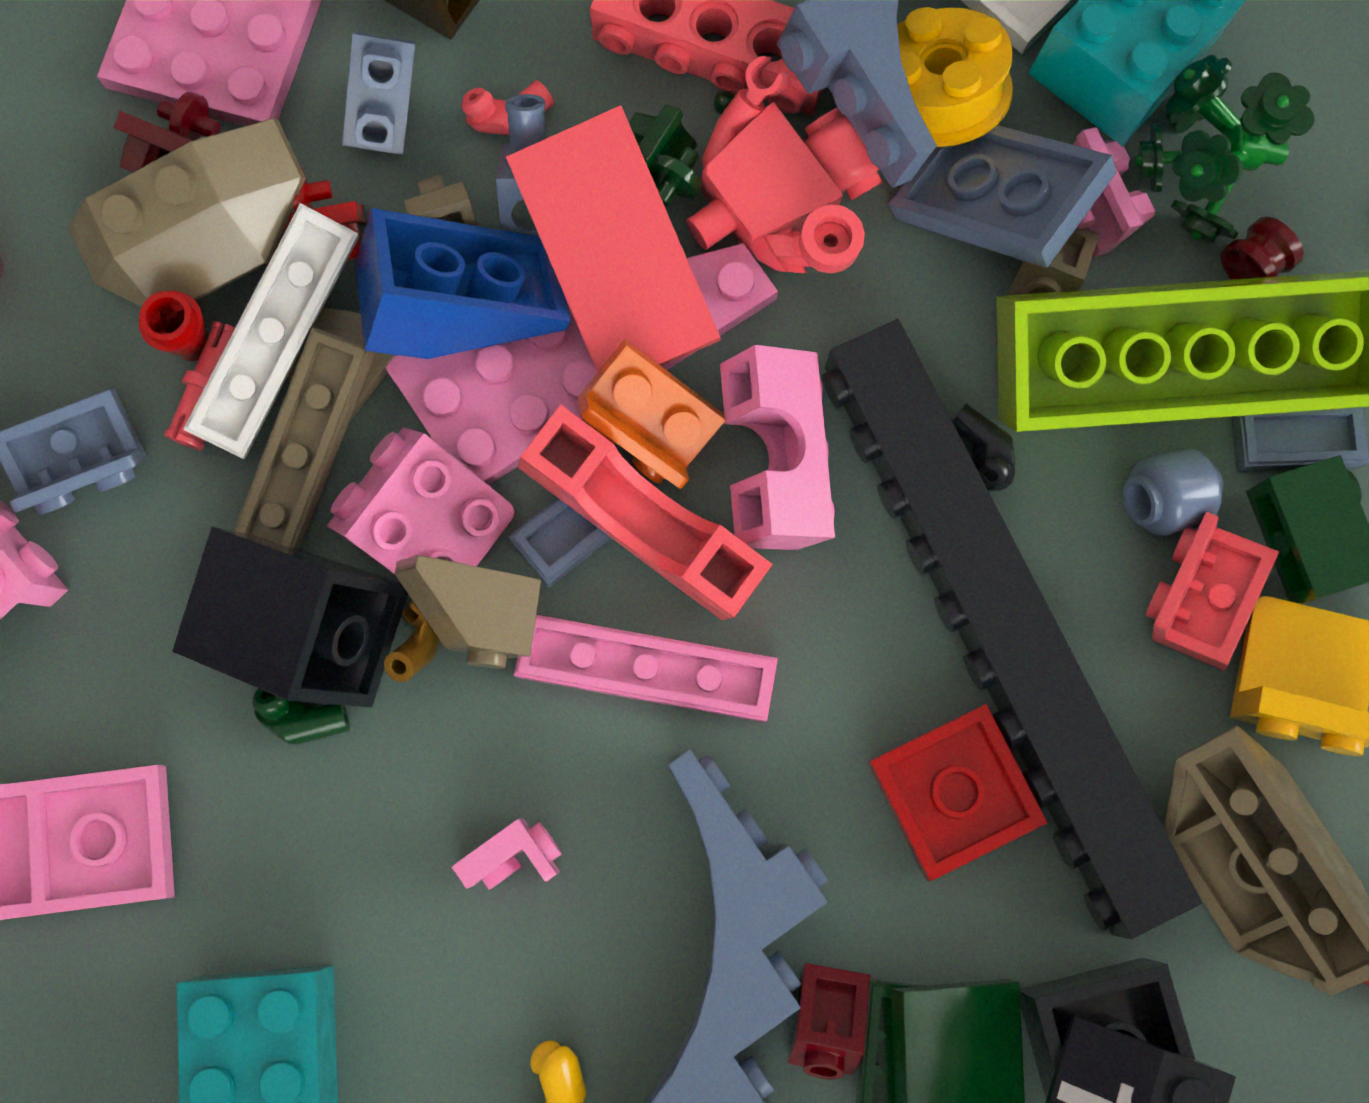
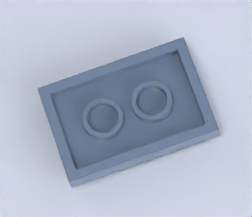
(1006, 193)

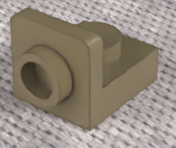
(1065, 271)

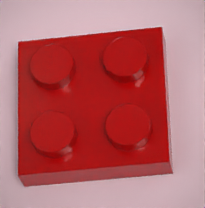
(957, 793)

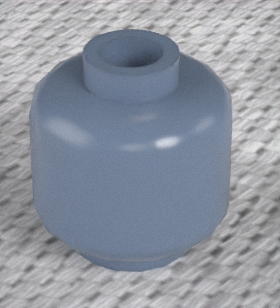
(1172, 491)

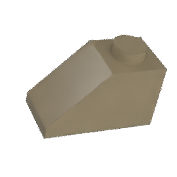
(473, 607)

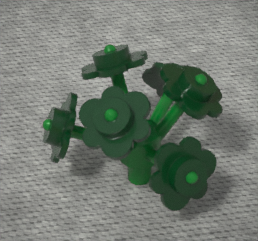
(1215, 163)

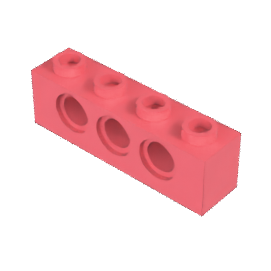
(678, 44)

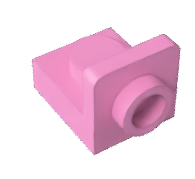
(496, 857)

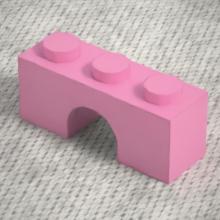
(781, 400)

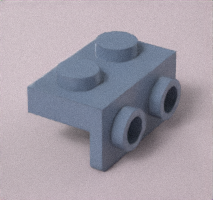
(70, 450)

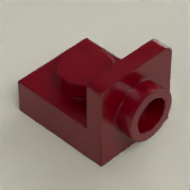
(830, 1021)

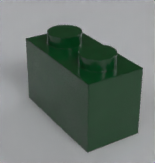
(1316, 527)

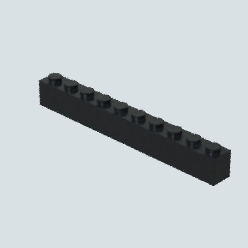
(1009, 635)

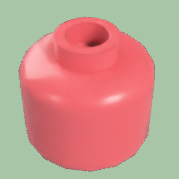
(842, 154)

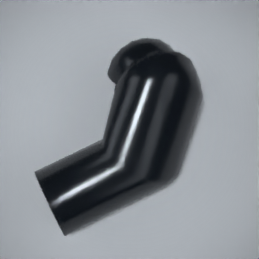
(991, 448)

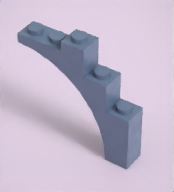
(857, 56)
(753, 906)

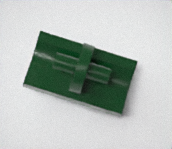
(667, 152)

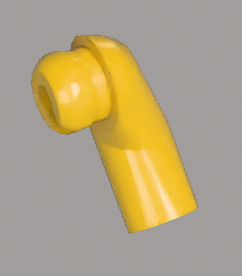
(558, 1073)

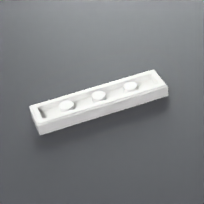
(271, 331)

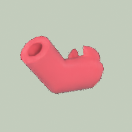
(490, 114)

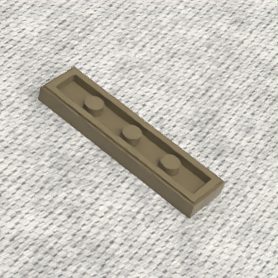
(305, 439)

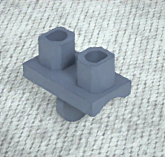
(378, 92)

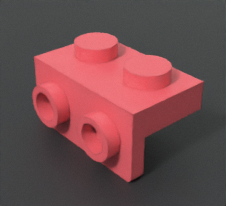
(1211, 593)

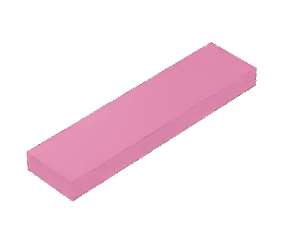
(649, 668)

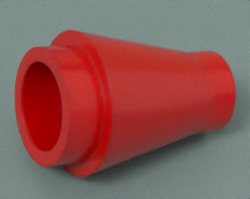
(173, 324)

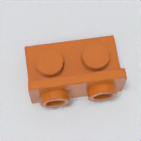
(649, 414)

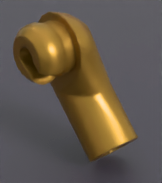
(414, 652)

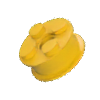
(956, 71)

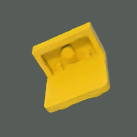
(1305, 675)

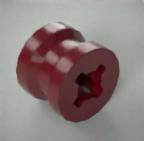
(1265, 251)

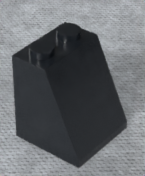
(290, 620)

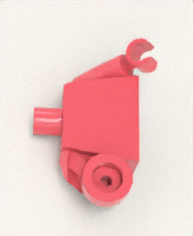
(772, 188)

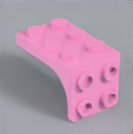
(85, 842)

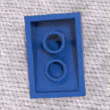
(452, 286)

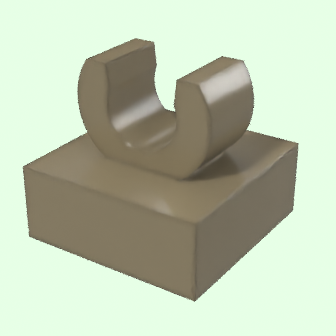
(441, 202)

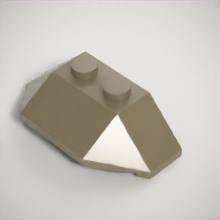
(192, 215)
(1267, 864)

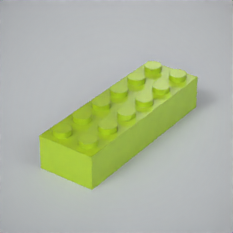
(1183, 351)

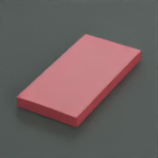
(612, 242)

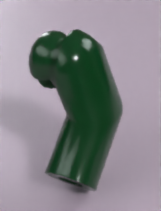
(297, 722)

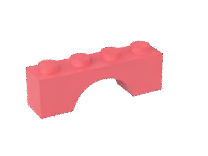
(609, 493)

